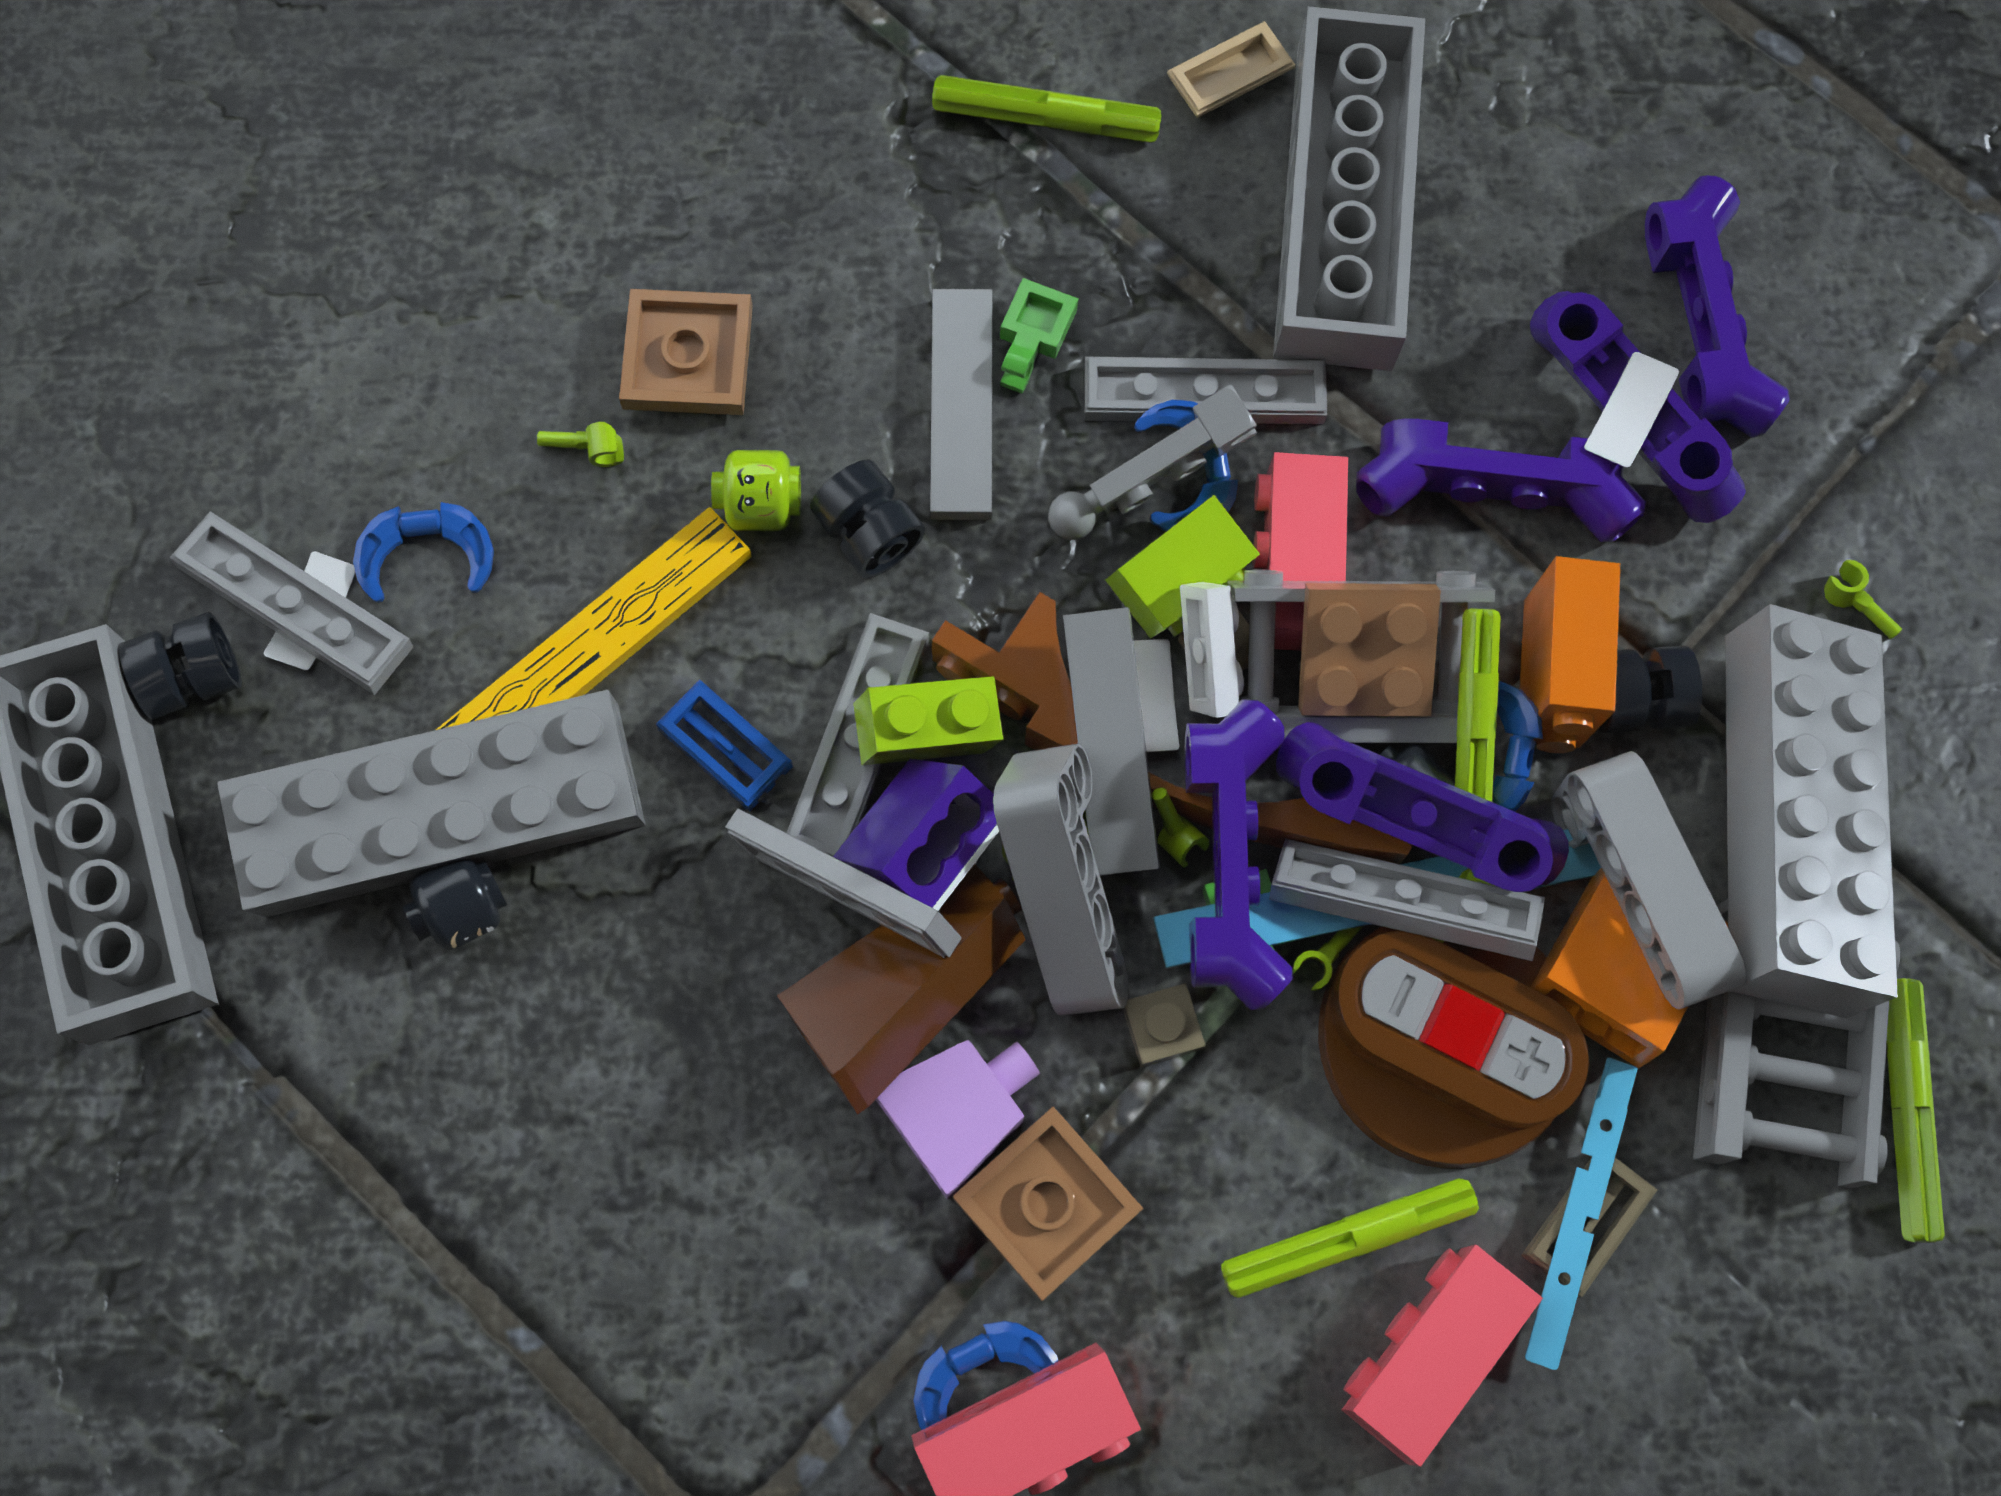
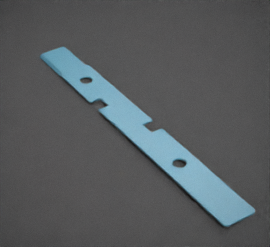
(1584, 1201)

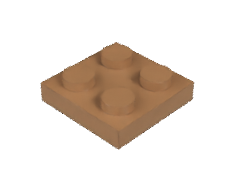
(686, 352)
(1368, 649)
(1047, 1203)

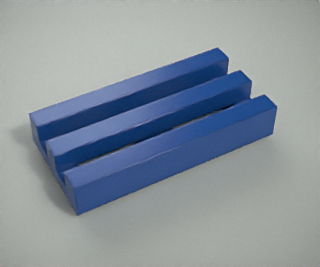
(762, 780)

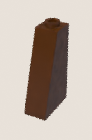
(890, 996)

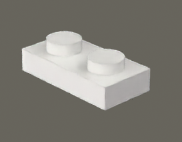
(1211, 664)

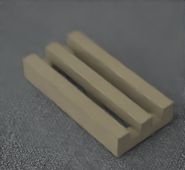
(1621, 1176)

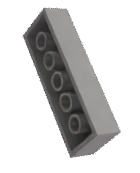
(1350, 189)
(429, 801)
(1809, 813)
(97, 842)

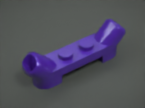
(1719, 378)
(1679, 446)
(1418, 459)
(1421, 810)
(1225, 946)

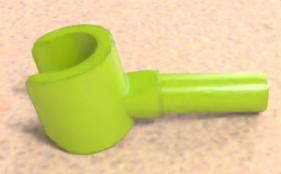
(600, 438)
(1845, 596)
(1178, 832)
(1327, 954)

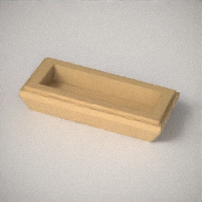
(1231, 69)

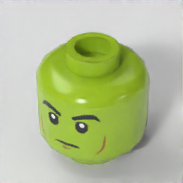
(757, 490)

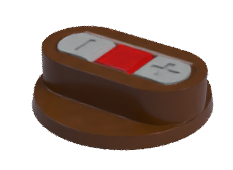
(1447, 1049)

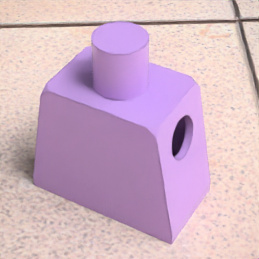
(958, 1109)

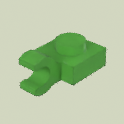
(1034, 325)

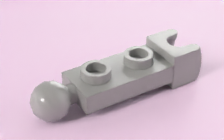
(1219, 424)

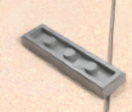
(1268, 387)
(961, 405)
(292, 602)
(1114, 739)
(837, 783)
(844, 884)
(1408, 899)

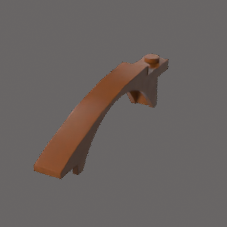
(1036, 685)

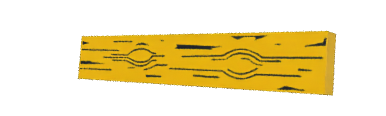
(616, 621)

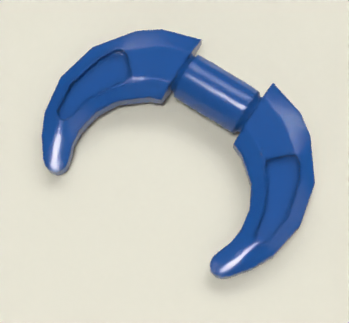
(1177, 415)
(387, 532)
(1522, 720)
(1003, 1338)

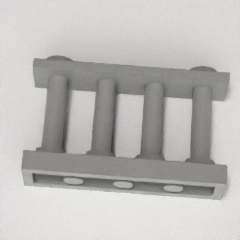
(1267, 587)
(1733, 1064)

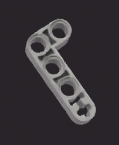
(1652, 877)
(1057, 879)

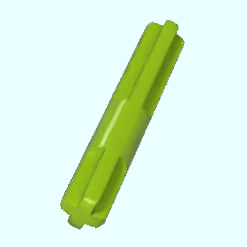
(1046, 109)
(1477, 701)
(1913, 1115)
(1349, 1237)

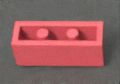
(1302, 529)
(1439, 1352)
(1030, 1431)

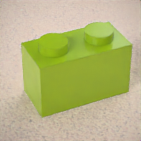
(1195, 550)
(927, 720)

